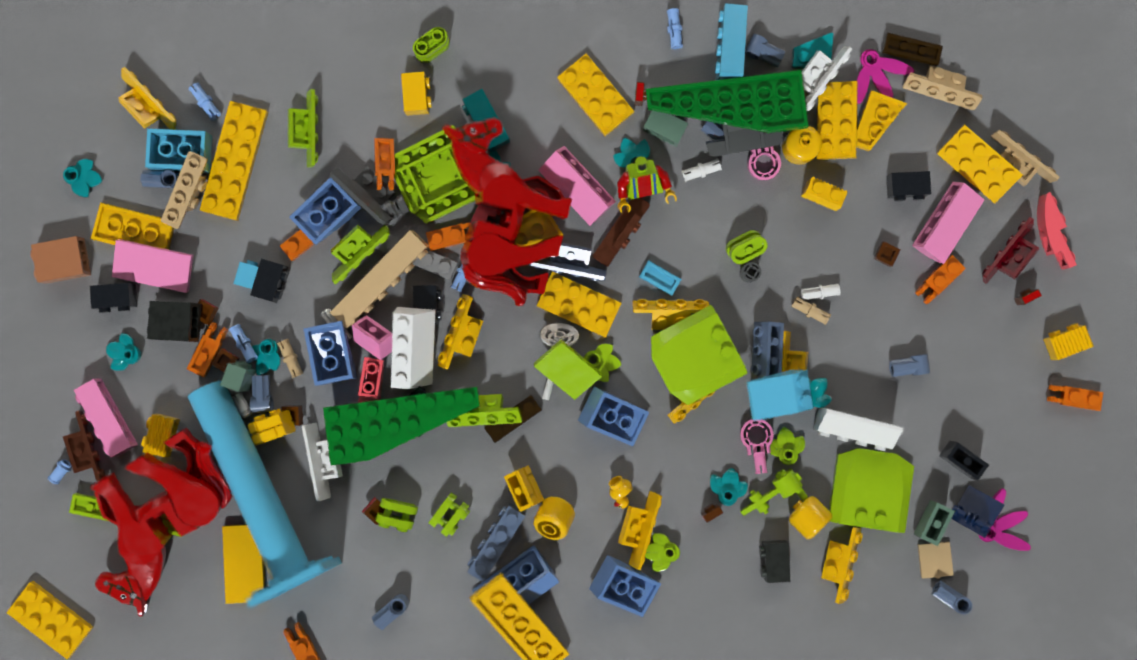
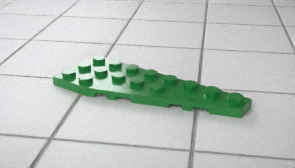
(751, 102)
(373, 427)

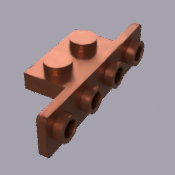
(621, 230)
(81, 450)

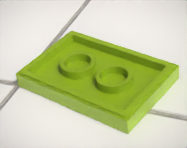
(567, 369)

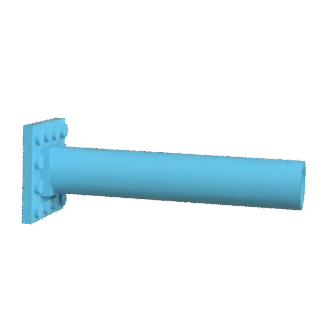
(254, 494)

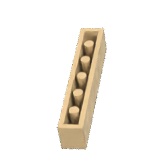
(380, 279)

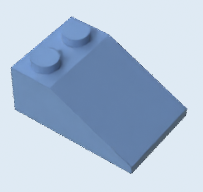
(325, 211)
(329, 353)
(613, 416)
(624, 586)

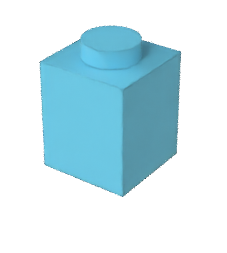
(246, 274)

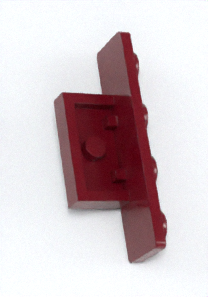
(1014, 256)

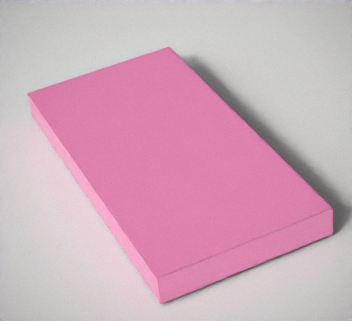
(152, 265)

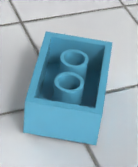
(169, 148)

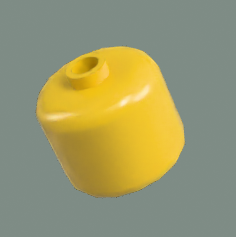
(801, 145)
(809, 517)
(554, 518)

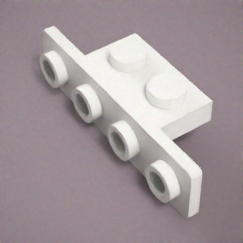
(819, 72)
(319, 462)

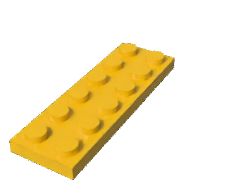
(234, 160)
(517, 621)

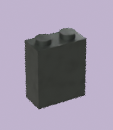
(174, 321)

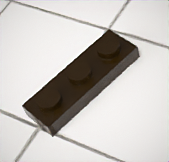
(912, 49)
(527, 407)

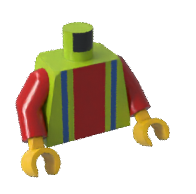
(643, 180)

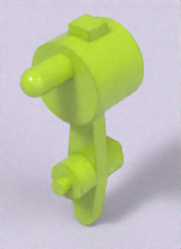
(785, 483)

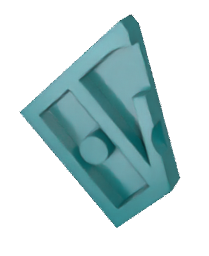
(803, 53)

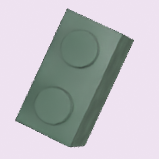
(665, 127)
(238, 376)
(934, 522)

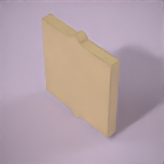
(935, 560)

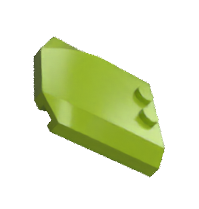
(431, 178)
(696, 356)
(871, 490)

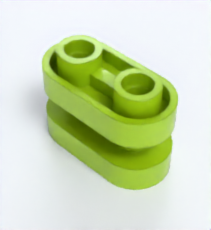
(431, 45)
(746, 247)
(401, 523)
(450, 527)

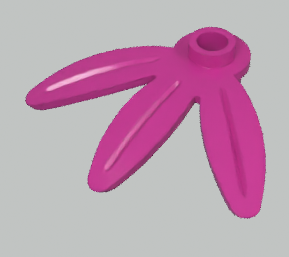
(874, 69)
(1006, 522)

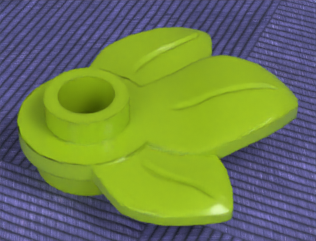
(605, 360)
(787, 443)
(658, 552)

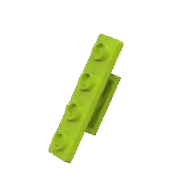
(302, 128)
(355, 248)
(488, 413)

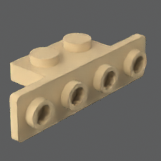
(943, 86)
(1022, 160)
(186, 190)

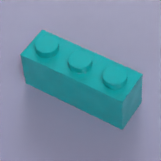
(480, 109)

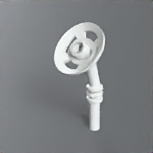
(557, 336)

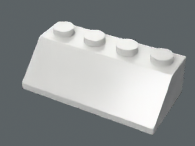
(412, 347)
(856, 428)

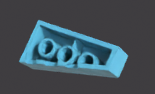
(732, 41)

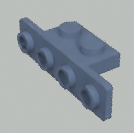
(571, 260)

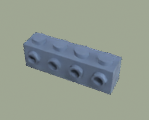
(767, 349)
(496, 543)

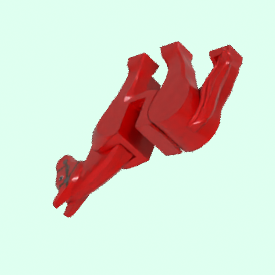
(489, 249)
(188, 502)

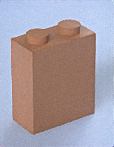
(60, 260)

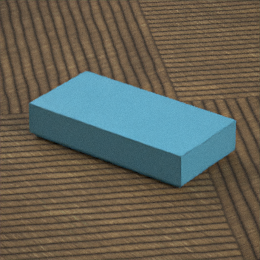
(660, 278)

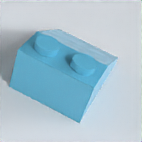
(779, 394)

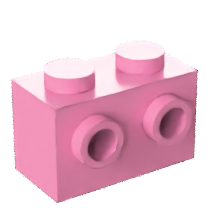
(372, 337)

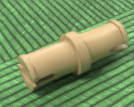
(811, 310)
(290, 358)

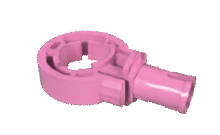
(768, 152)
(759, 457)

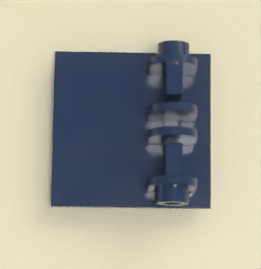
(977, 511)

